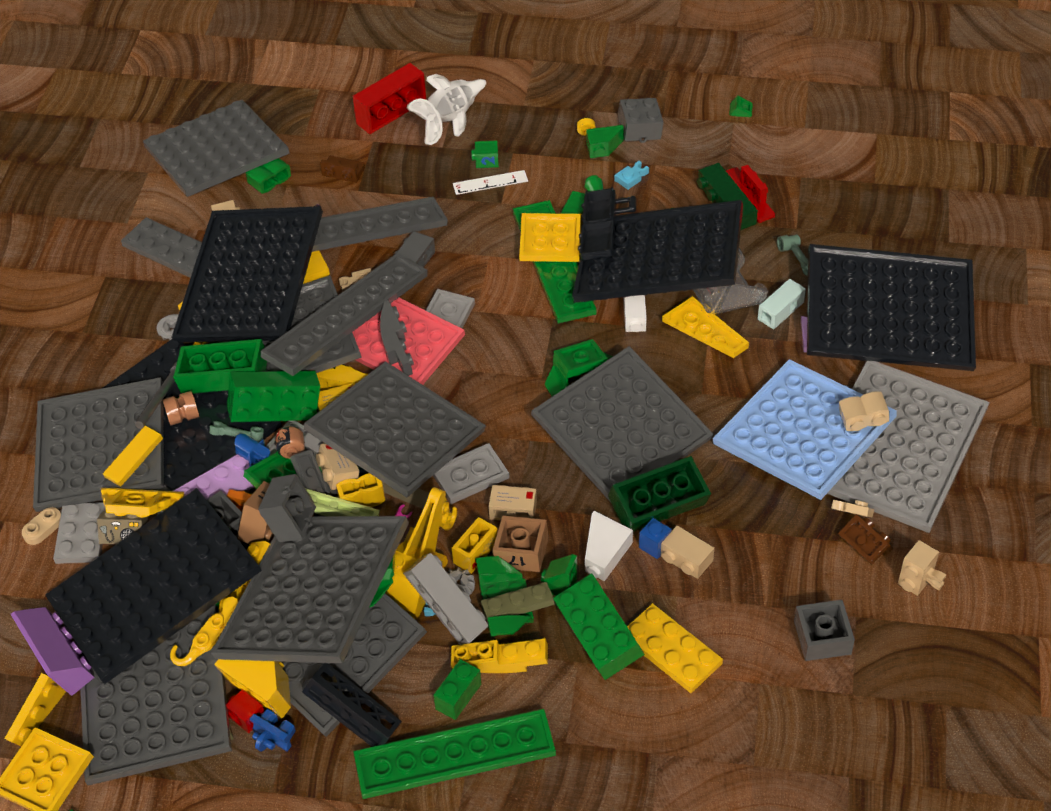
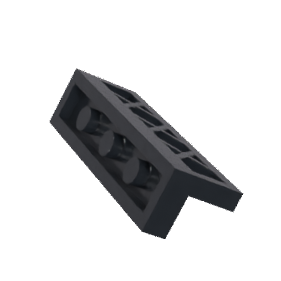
(348, 709)

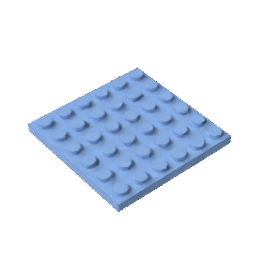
(798, 430)

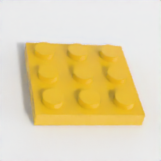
(550, 237)
(43, 772)

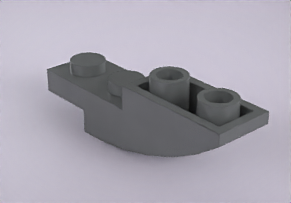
(393, 338)

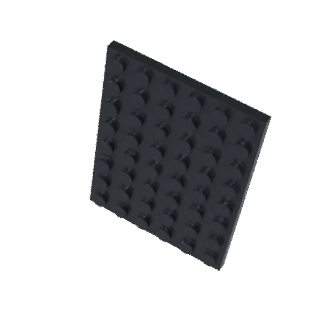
(666, 253)
(248, 275)
(890, 307)
(189, 445)
(152, 585)

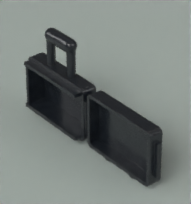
(599, 222)

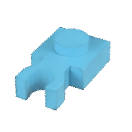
(631, 176)

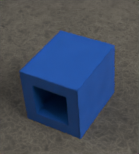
(652, 536)

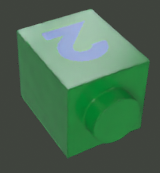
(485, 154)

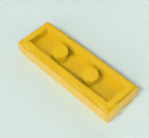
(132, 456)

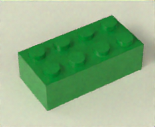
(210, 365)
(272, 396)
(598, 626)

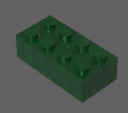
(659, 494)

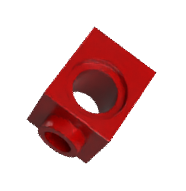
(241, 709)

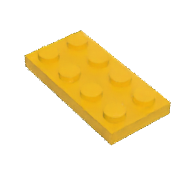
(674, 648)

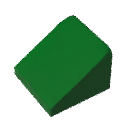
(741, 107)

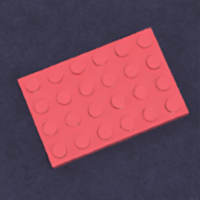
(427, 340)

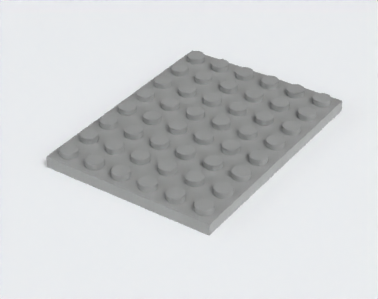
(918, 453)

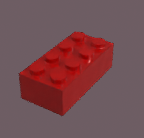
(388, 98)

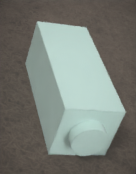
(781, 304)

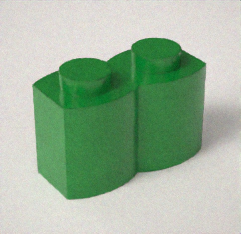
(268, 175)

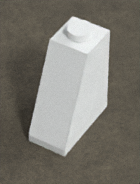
(605, 545)

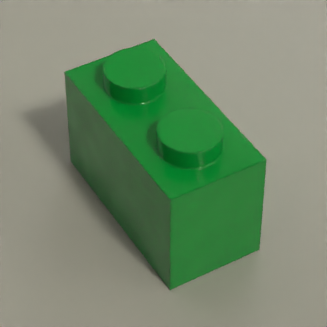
(457, 689)

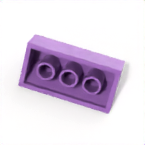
(54, 648)

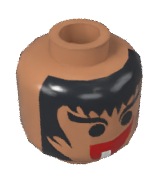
(289, 441)

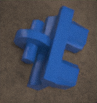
(268, 735)

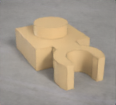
(346, 282)
(858, 508)

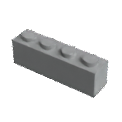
(446, 599)

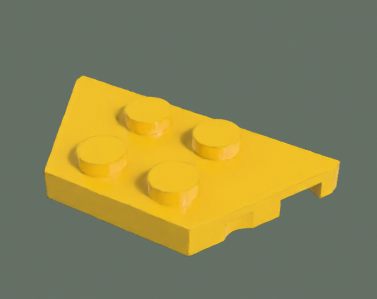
(137, 502)

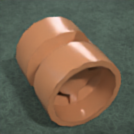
(180, 408)

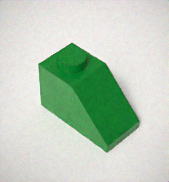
(603, 140)
(561, 574)

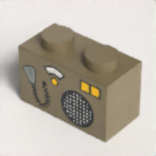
(115, 528)

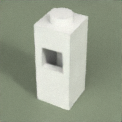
(635, 313)

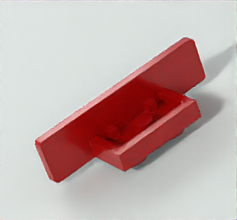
(754, 190)

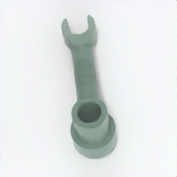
(792, 243)
(222, 429)

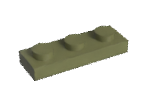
(518, 601)

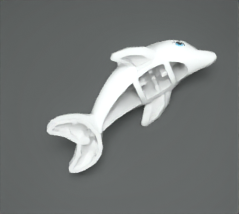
(446, 104)

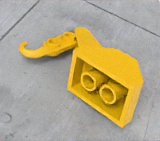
(434, 515)
(260, 679)

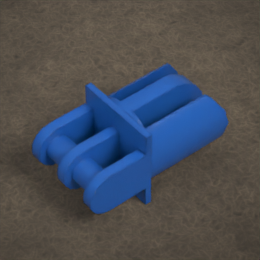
(251, 449)

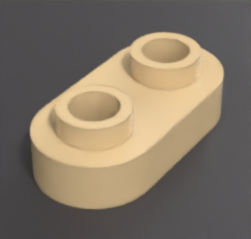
(42, 525)

